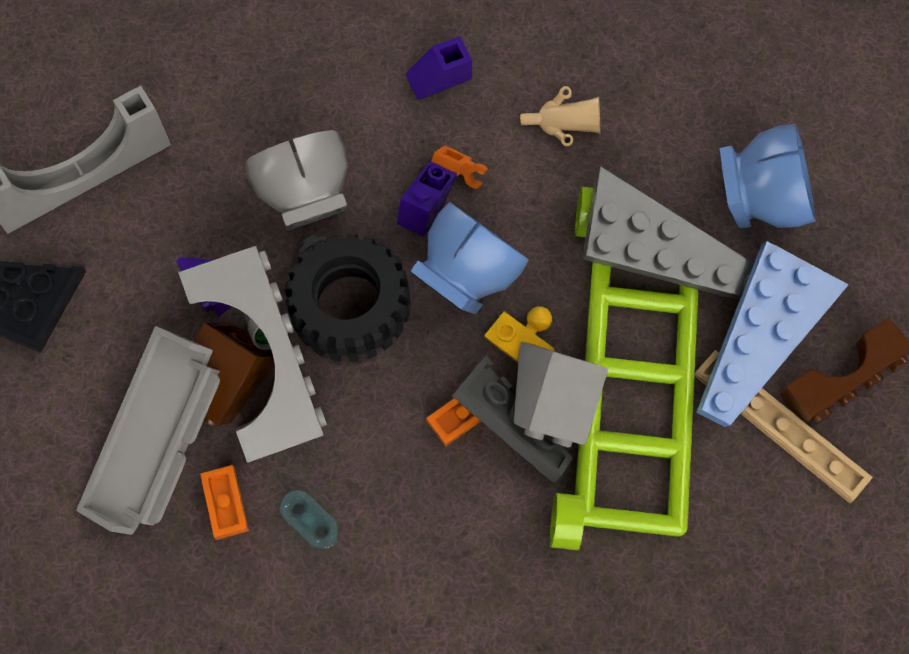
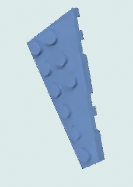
(771, 319)

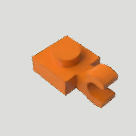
(459, 164)

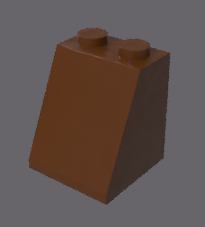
(240, 368)

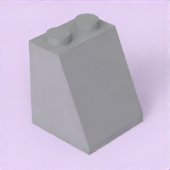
(556, 395)

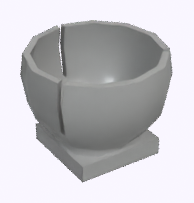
(301, 183)

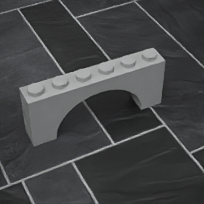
(129, 139)
(289, 412)

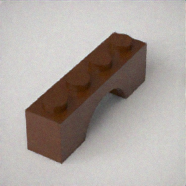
(816, 393)

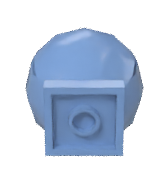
(769, 180)
(467, 260)

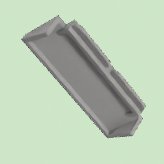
(151, 434)

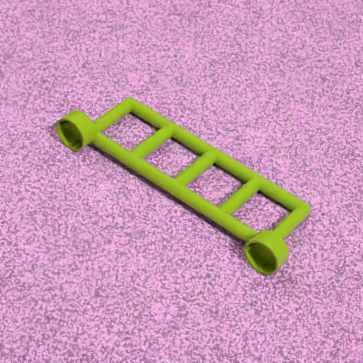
(575, 511)

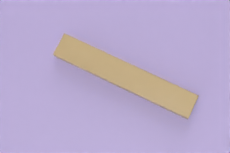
(799, 440)

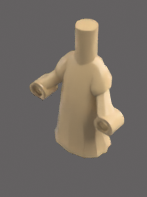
(560, 117)

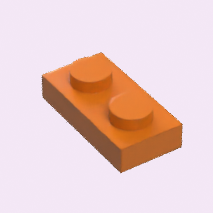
(451, 421)
(224, 502)

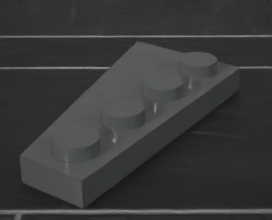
(495, 405)

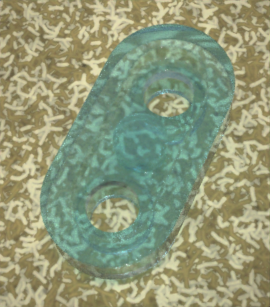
(310, 520)

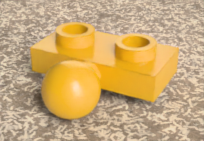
(509, 333)

